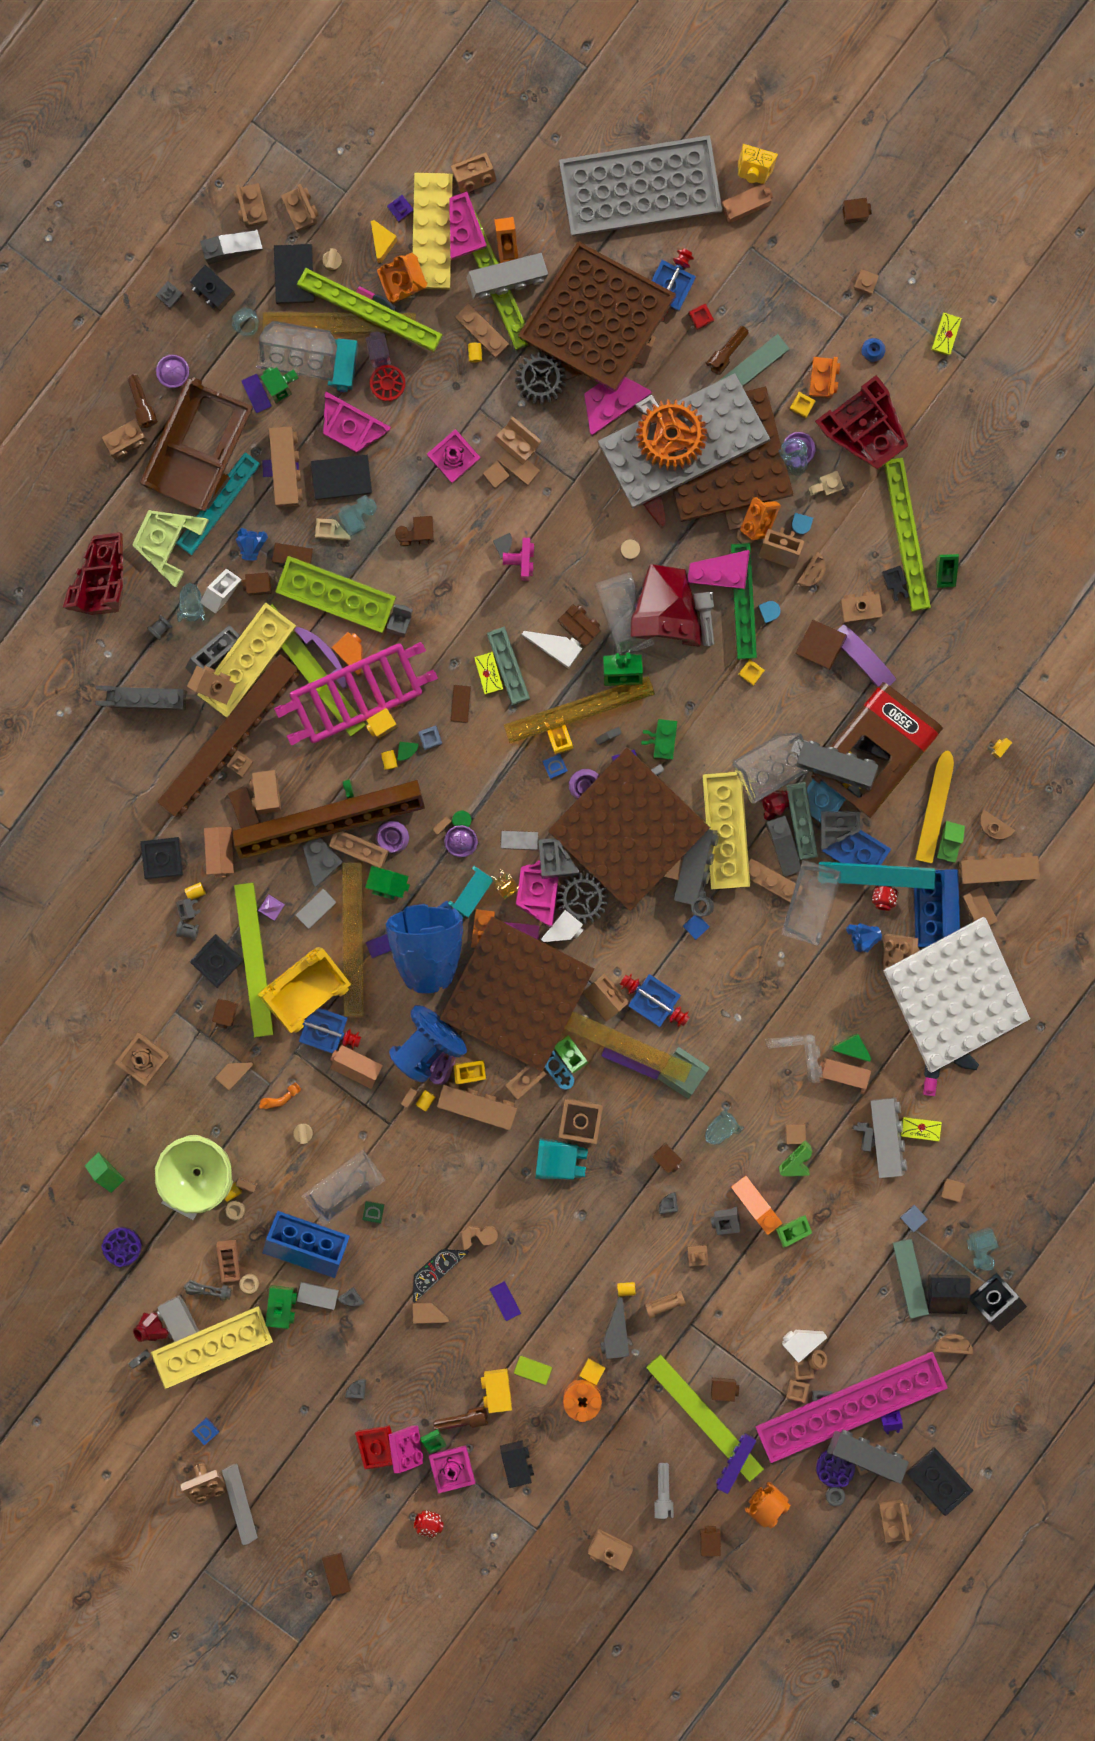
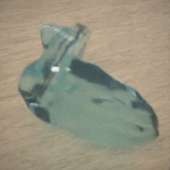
(240, 316)
(795, 461)
(190, 604)
(722, 1128)

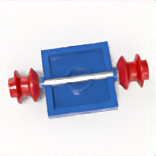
(675, 278)
(654, 1000)
(325, 1030)

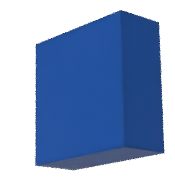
(696, 926)

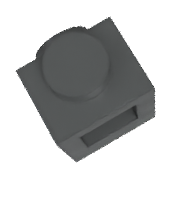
(726, 1221)

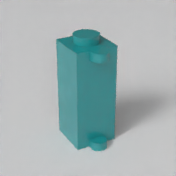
(344, 365)
(472, 893)

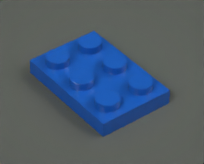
(858, 849)

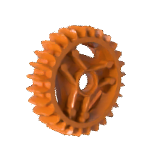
(662, 445)

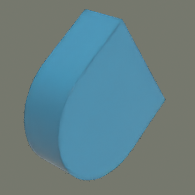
(801, 523)
(769, 611)

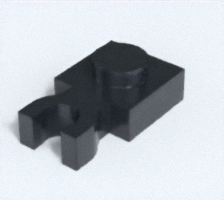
(894, 580)

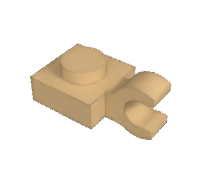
(829, 484)

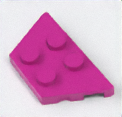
(606, 405)
(350, 425)
(536, 894)

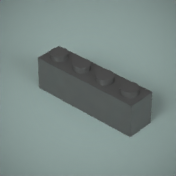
(837, 765)
(868, 1457)

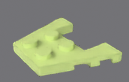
(158, 537)

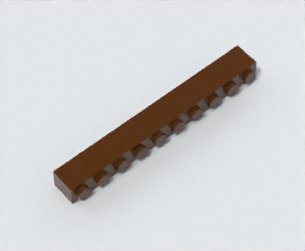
(228, 736)
(328, 819)

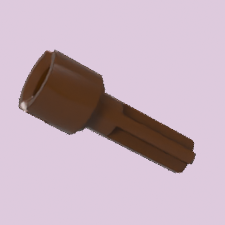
(720, 359)
(144, 412)
(475, 1418)

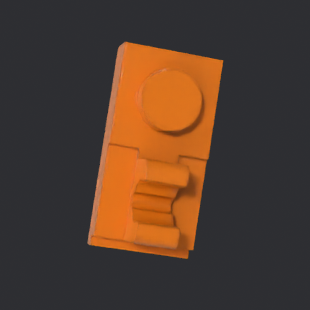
(480, 922)

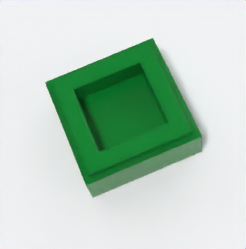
(433, 1441)

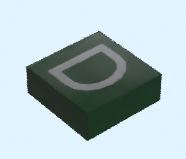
(373, 1212)

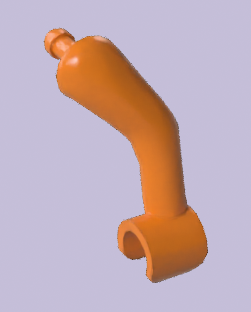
(267, 1103)

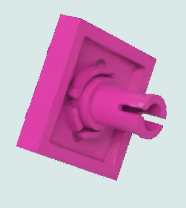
(454, 443)
(522, 559)
(406, 1449)
(447, 1480)

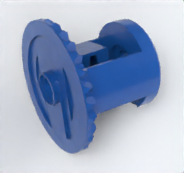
(426, 1044)

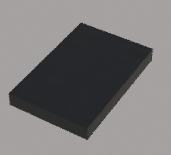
(289, 266)
(341, 477)
(939, 1481)

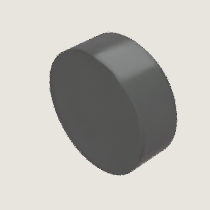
(835, 1496)

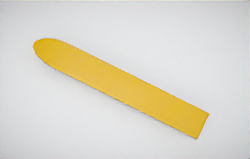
(935, 808)

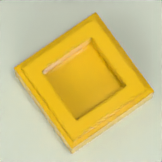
(802, 405)
(751, 672)
(592, 1371)

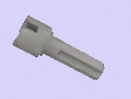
(704, 604)
(663, 1505)

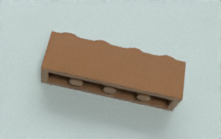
(285, 467)
(1000, 869)
(476, 1106)

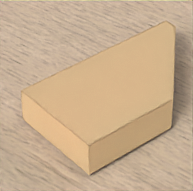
(330, 530)

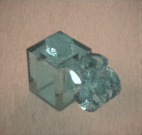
(352, 515)
(980, 1243)

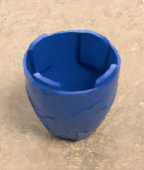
(426, 945)

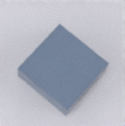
(430, 737)
(913, 1218)

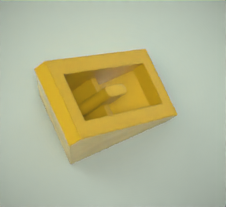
(383, 240)
(560, 740)
(469, 1071)

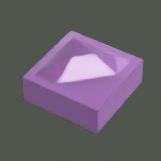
(271, 907)

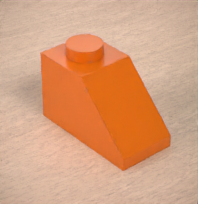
(506, 239)
(350, 650)

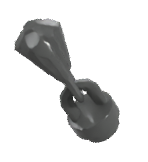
(193, 1288)

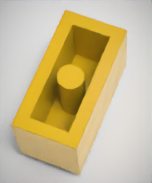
(381, 723)
(497, 1390)

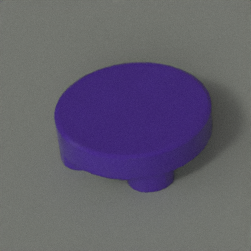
(121, 1246)
(834, 1471)

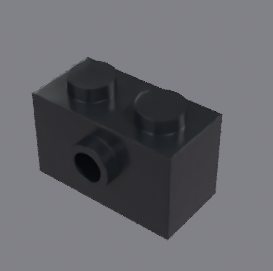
(212, 288)
(515, 1464)

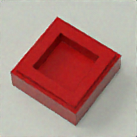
(701, 316)

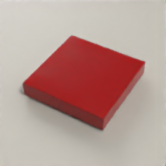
(375, 1447)

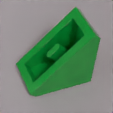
(946, 570)
(853, 1047)
(104, 1173)

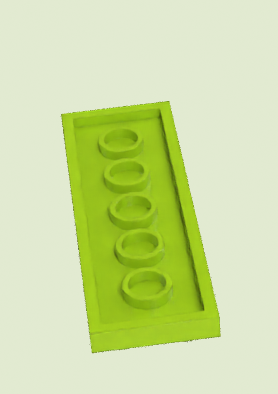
(335, 594)

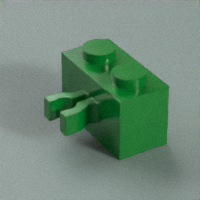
(278, 384)
(623, 669)
(664, 739)
(387, 883)
(280, 1307)

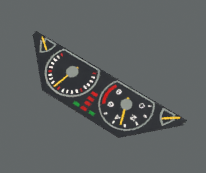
(435, 1270)

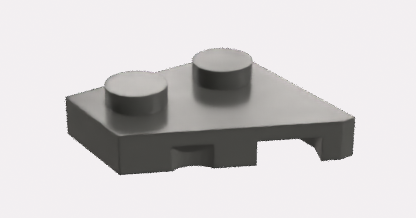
(838, 825)
(320, 860)
(555, 860)

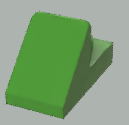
(950, 841)
(571, 1054)
(793, 1164)
(794, 1231)

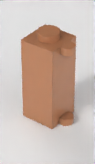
(747, 203)
(219, 851)
(355, 1066)
(845, 1074)

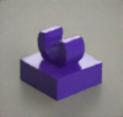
(400, 208)
(892, 1421)

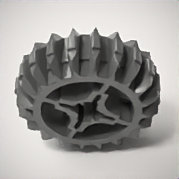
(530, 365)
(598, 891)

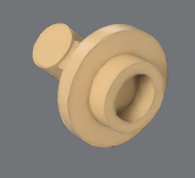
(332, 259)
(303, 1133)

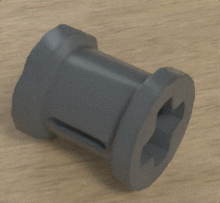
(159, 627)
(187, 930)

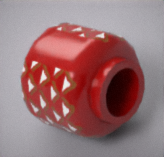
(885, 897)
(428, 1524)

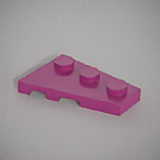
(464, 227)
(721, 571)

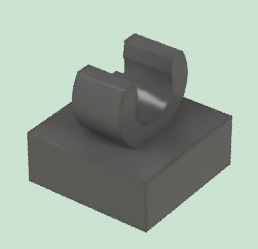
(169, 295)
(186, 910)

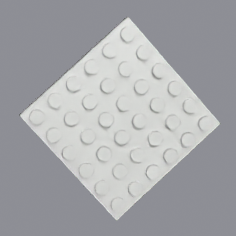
(956, 994)

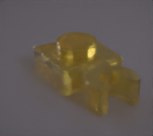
(505, 884)

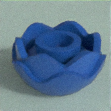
(876, 355)

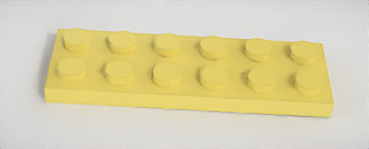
(432, 227)
(252, 654)
(727, 815)
(211, 1347)

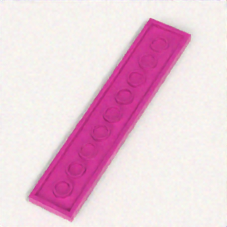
(851, 1407)

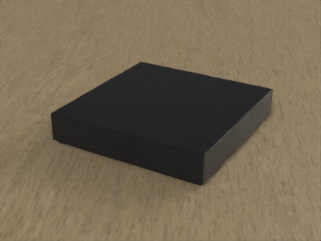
(162, 858)
(216, 960)

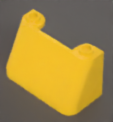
(304, 989)

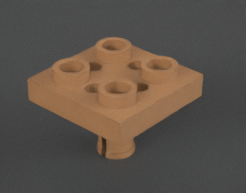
(899, 947)
(141, 1059)
(204, 1486)

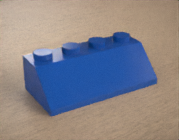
(937, 908)
(306, 1244)

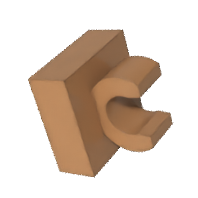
(240, 763)
(697, 1255)

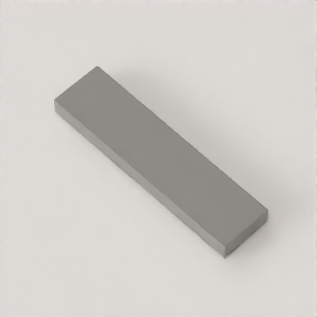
(239, 1504)

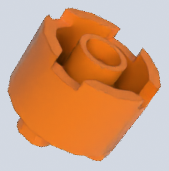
(582, 1389)
(767, 1505)

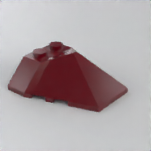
(866, 425)
(100, 579)
(666, 607)

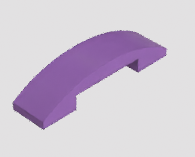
(309, 637)
(866, 658)

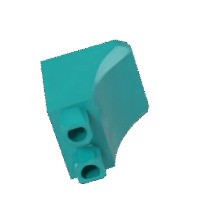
(558, 1160)

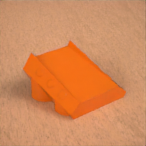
(402, 277)

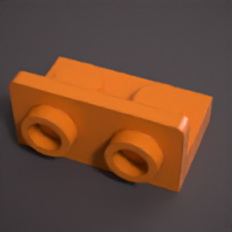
(823, 377)
(759, 518)

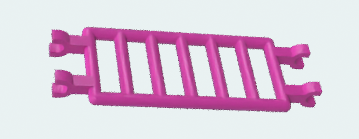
(346, 672)

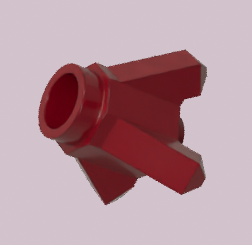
(775, 804)
(150, 1328)

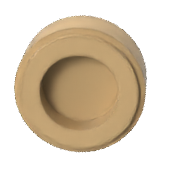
(630, 549)
(235, 1210)
(249, 1283)

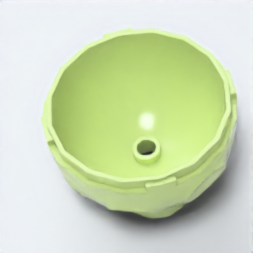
(177, 1179)

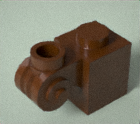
(422, 532)

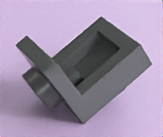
(399, 620)
(868, 1139)

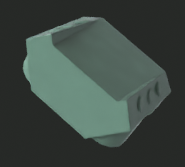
(695, 1076)

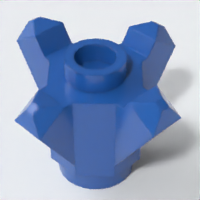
(250, 543)
(864, 936)

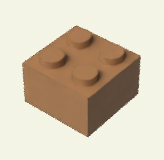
(580, 1120)

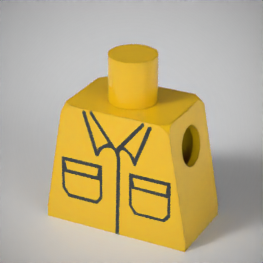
(756, 164)

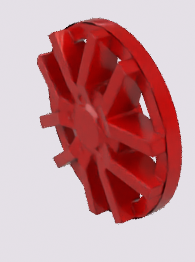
(387, 382)

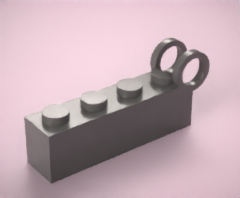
(143, 698)
(695, 873)

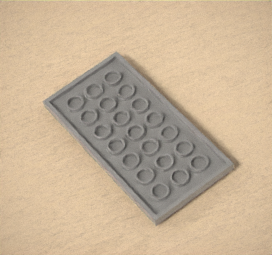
(640, 186)
(731, 432)

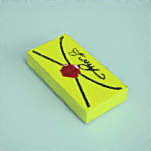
(946, 334)
(488, 673)
(921, 1129)

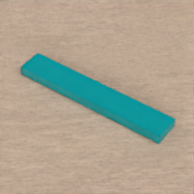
(239, 477)
(884, 875)

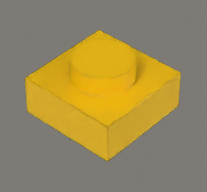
(1000, 747)

